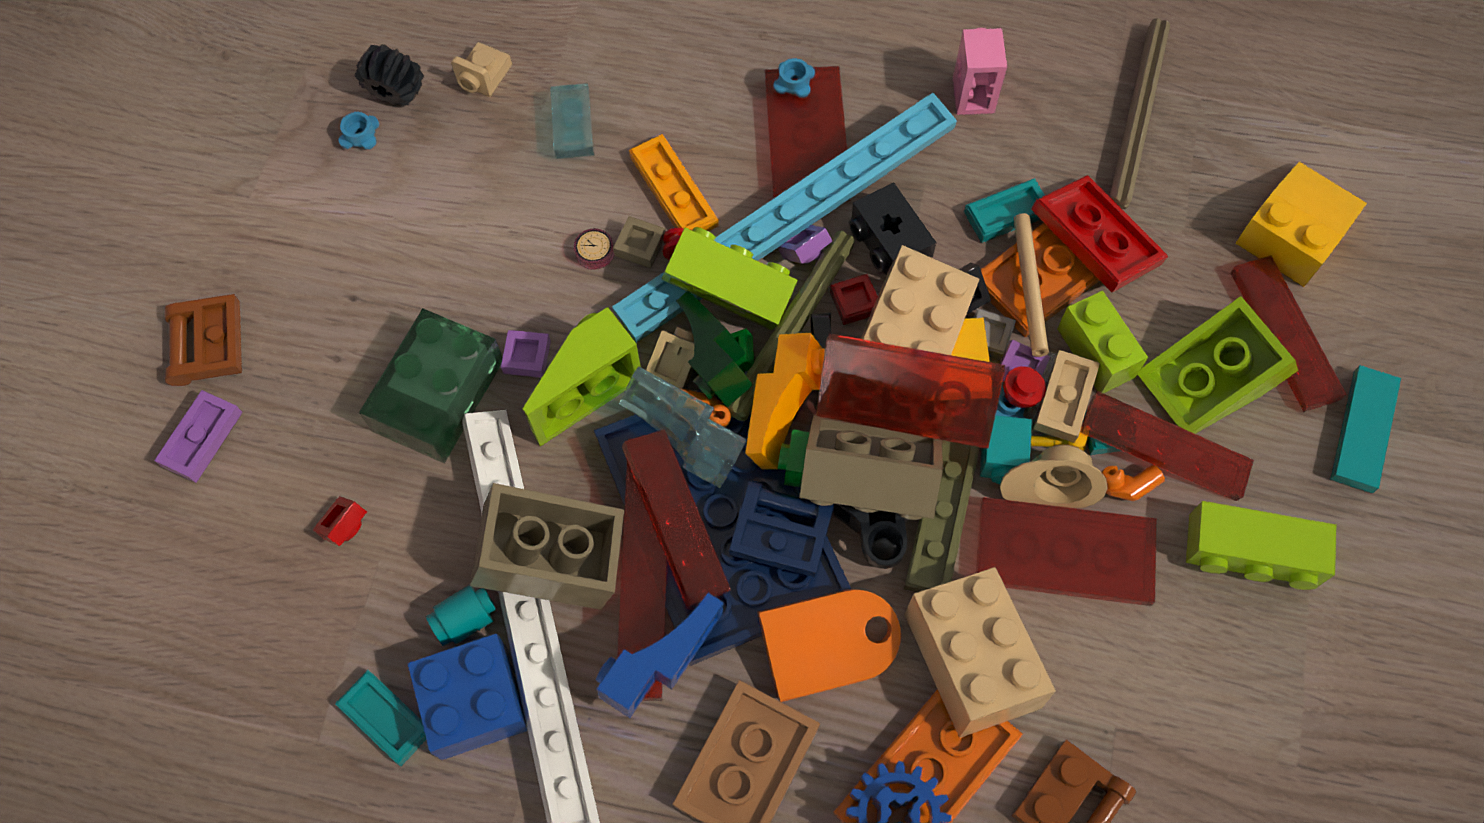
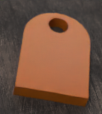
(824, 642)

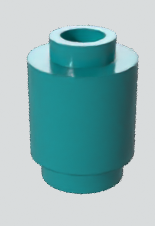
(461, 615)

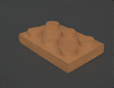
(747, 760)

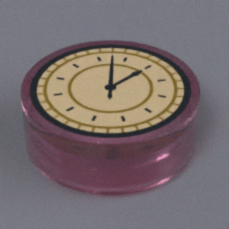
(594, 248)

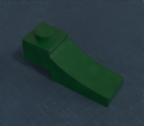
(714, 353)

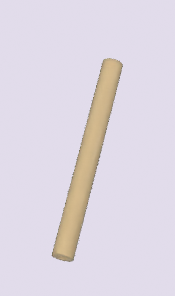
(1031, 286)

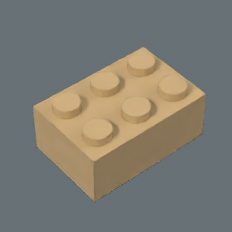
(921, 304)
(978, 652)

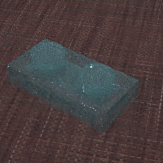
(572, 121)

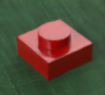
(340, 521)

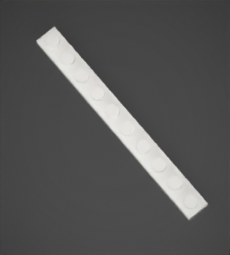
(534, 648)

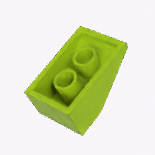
(1218, 368)
(583, 376)

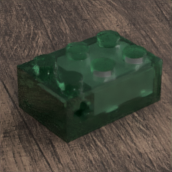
(432, 384)

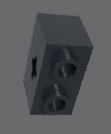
(886, 223)

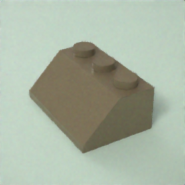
(872, 469)

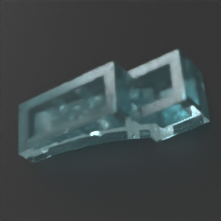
(702, 443)

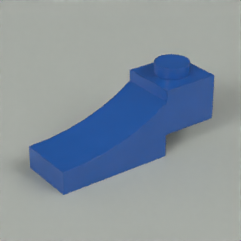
(631, 676)

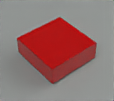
(854, 298)

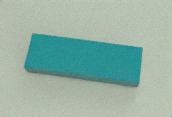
(1366, 429)

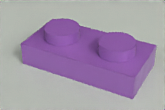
(198, 436)

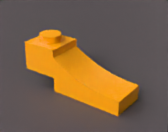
(781, 394)

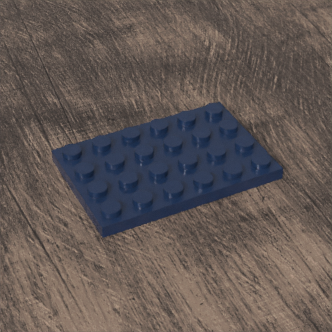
(751, 583)

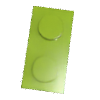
(1099, 334)

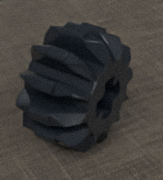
(389, 75)

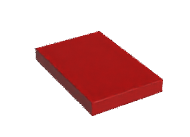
(1099, 233)

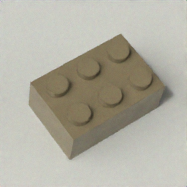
(547, 547)

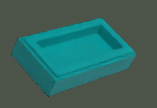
(996, 213)
(383, 717)

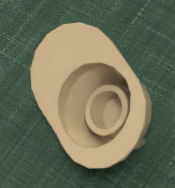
(1056, 478)

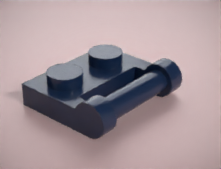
(777, 540)

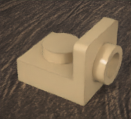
(481, 69)
(672, 357)

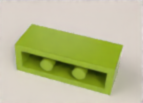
(730, 277)
(1261, 545)

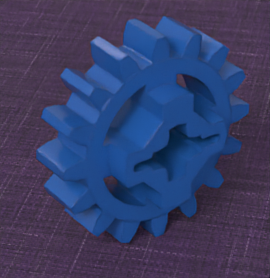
(883, 796)

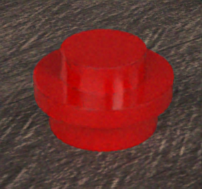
(1024, 387)

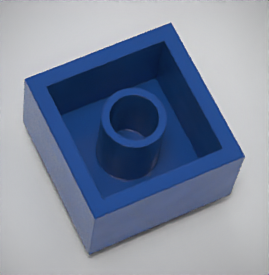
(467, 697)

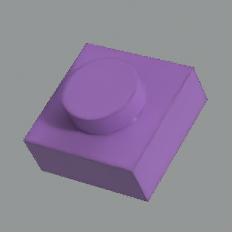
(806, 245)
(525, 353)
(1021, 355)

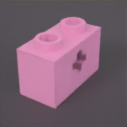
(979, 71)

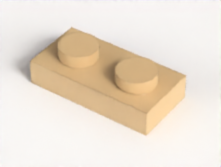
(1066, 396)

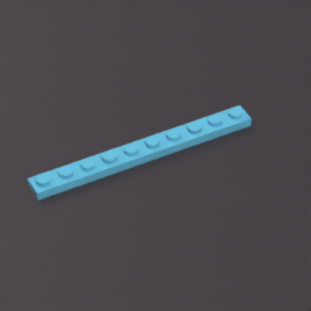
(801, 205)

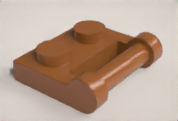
(215, 339)
(1065, 786)

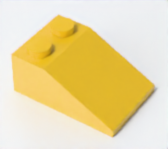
(1301, 223)

